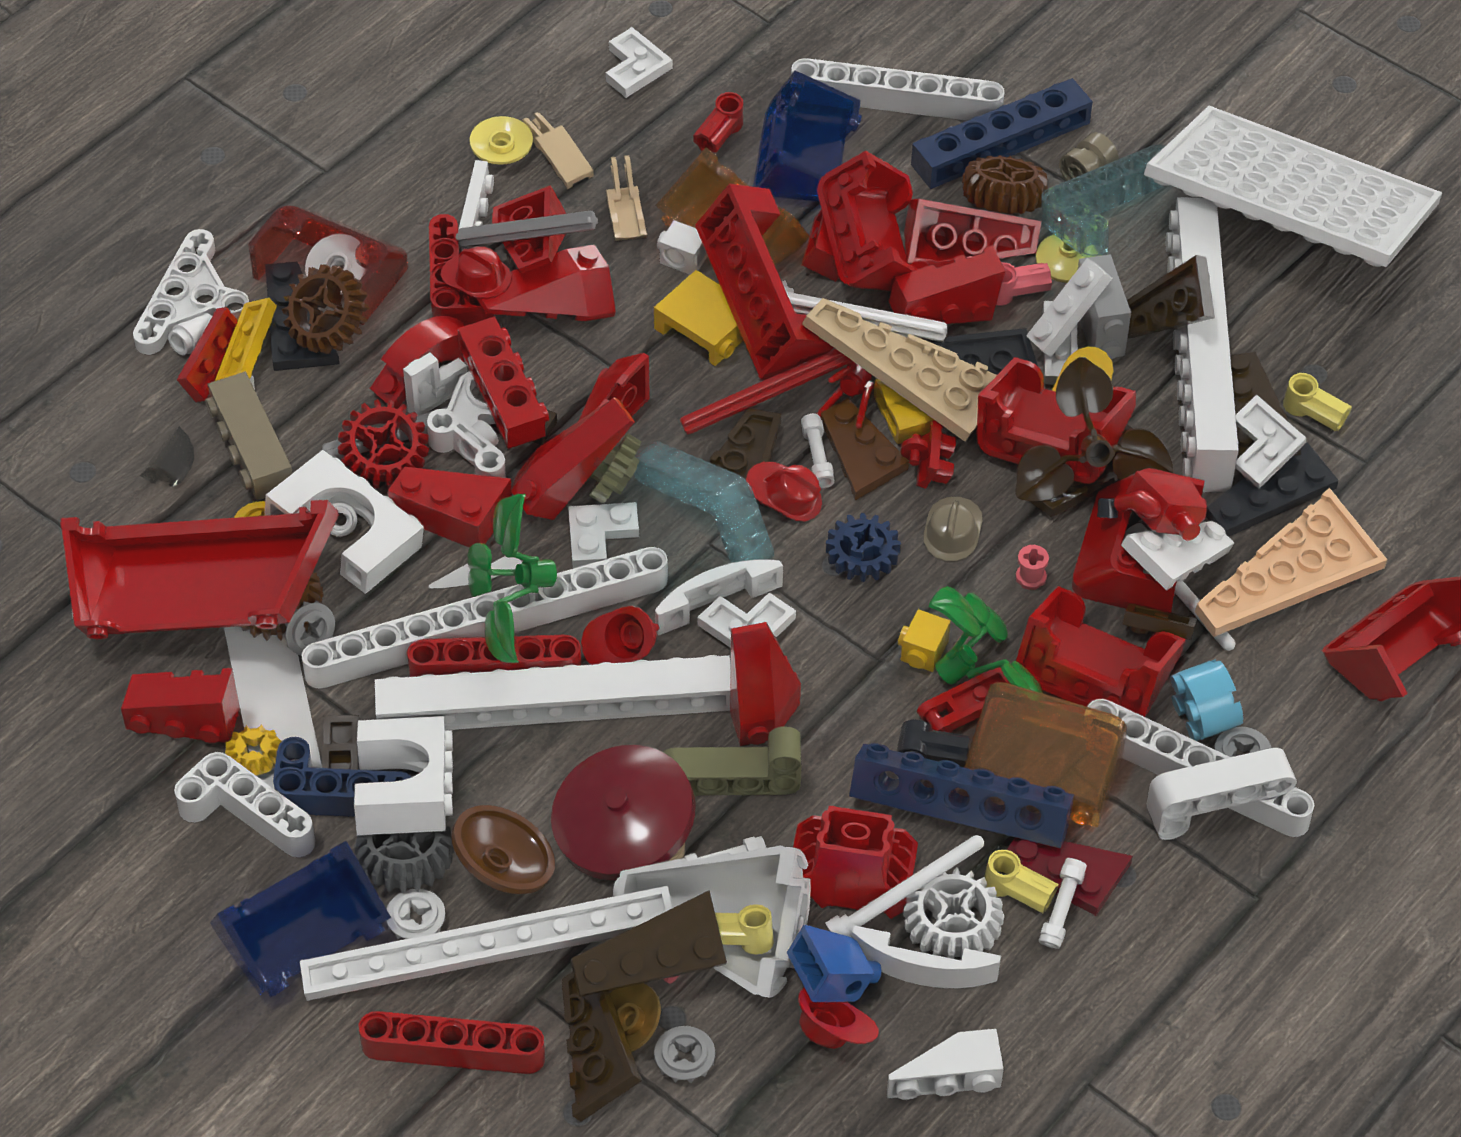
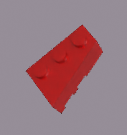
(952, 292)
(450, 502)
(182, 706)

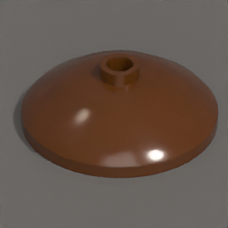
(502, 849)

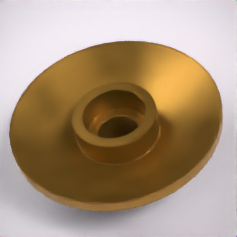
(638, 1013)

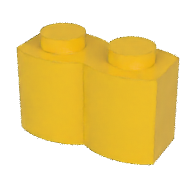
(900, 414)

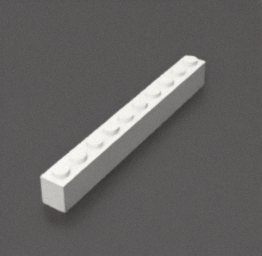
(560, 693)

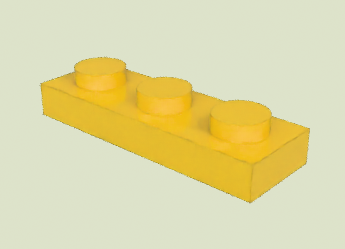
(247, 338)

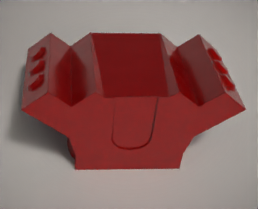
(855, 857)

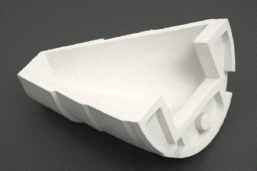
(735, 881)

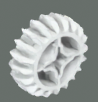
(951, 902)

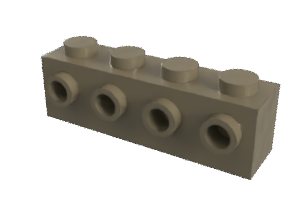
(248, 433)

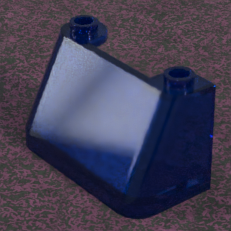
(803, 137)
(301, 919)

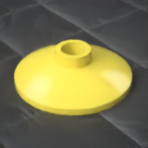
(501, 140)
(1059, 257)

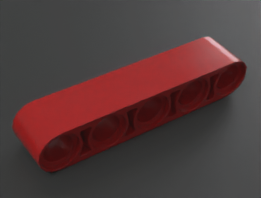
(474, 656)
(438, 1030)

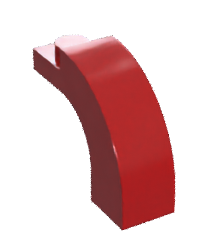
(433, 336)

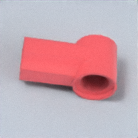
(1024, 281)

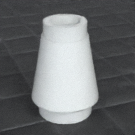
(187, 334)

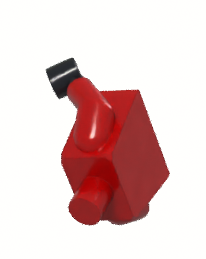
(1162, 501)

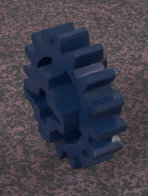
(863, 547)

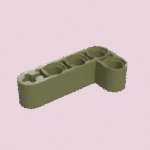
(744, 769)

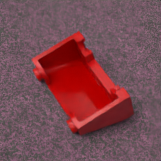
(861, 221)
(1021, 414)
(1091, 664)

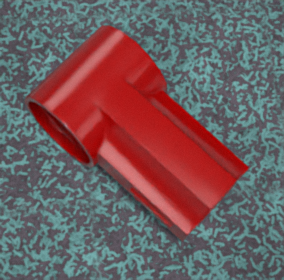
(721, 123)

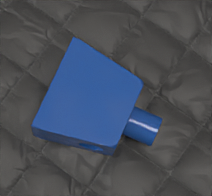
(831, 965)

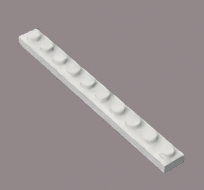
(480, 943)

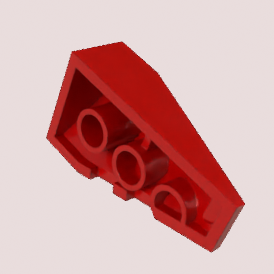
(944, 231)
(537, 251)
(571, 284)
(625, 380)
(569, 459)

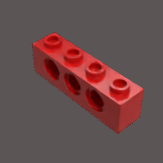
(502, 382)

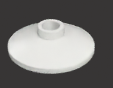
(336, 250)

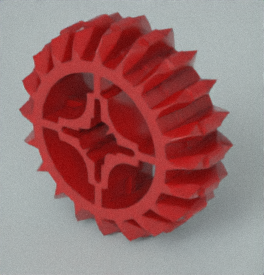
(361, 429)

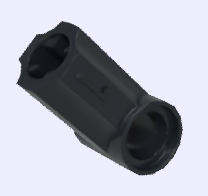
(932, 744)

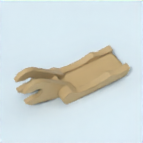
(559, 150)
(625, 205)

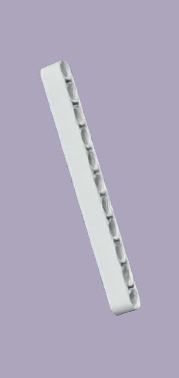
(574, 593)

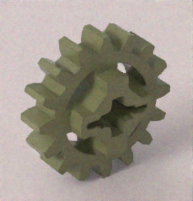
(616, 469)

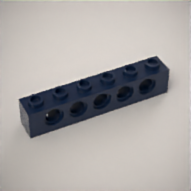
(1001, 132)
(943, 802)

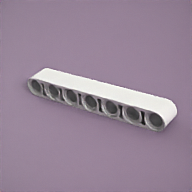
(907, 90)
(1185, 752)

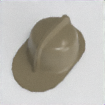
(952, 529)

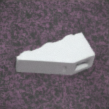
(958, 1064)

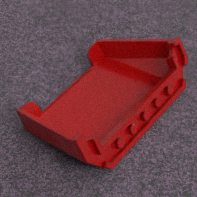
(193, 571)

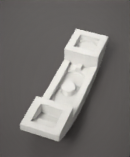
(753, 575)
(925, 969)

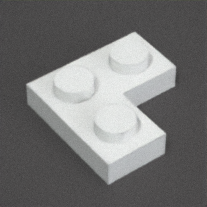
(640, 63)
(428, 384)
(1273, 437)
(594, 524)
(723, 616)

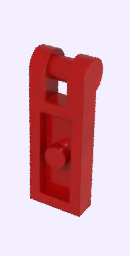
(961, 702)

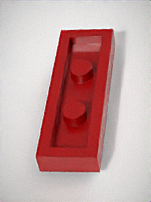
(208, 355)

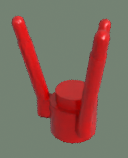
(853, 382)

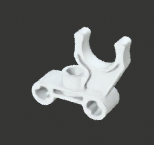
(467, 430)

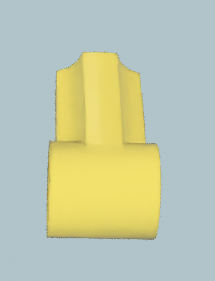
(1306, 398)
(1019, 882)
(748, 928)

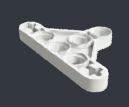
(184, 306)

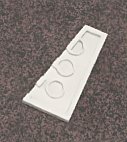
(1173, 558)

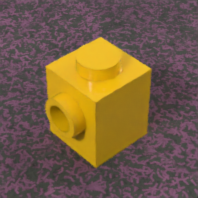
(924, 640)

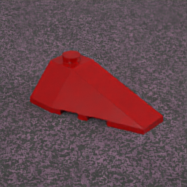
(761, 684)

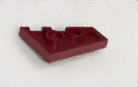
(1101, 874)

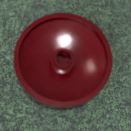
(622, 811)

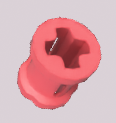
(1032, 562)

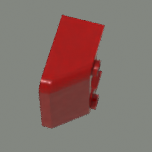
(1107, 570)
(1397, 636)

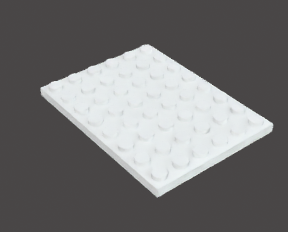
(1294, 185)

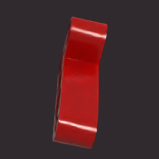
(446, 299)

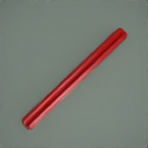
(763, 391)

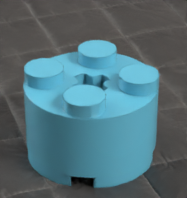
(1206, 699)

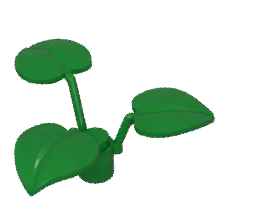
(530, 574)
(968, 615)

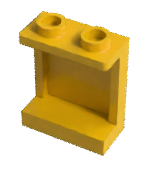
(701, 314)

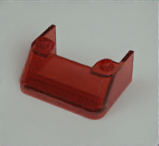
(382, 259)

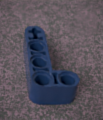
(311, 782)

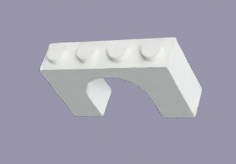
(392, 534)
(408, 804)

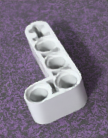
(1216, 786)
(287, 828)

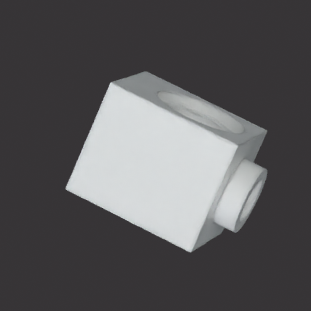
(681, 248)

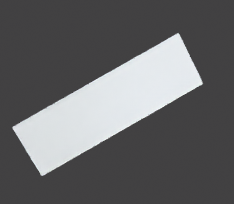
(271, 690)

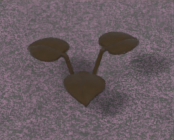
(1083, 390)

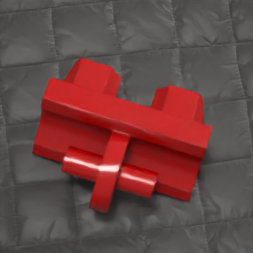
(926, 453)

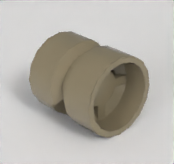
(1089, 155)

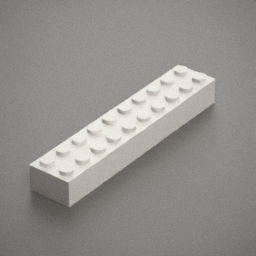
(1204, 354)

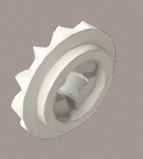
(425, 904)

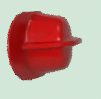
(477, 273)
(786, 489)
(619, 636)
(835, 1023)

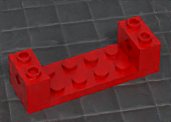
(750, 282)

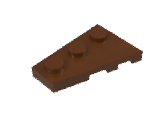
(864, 453)

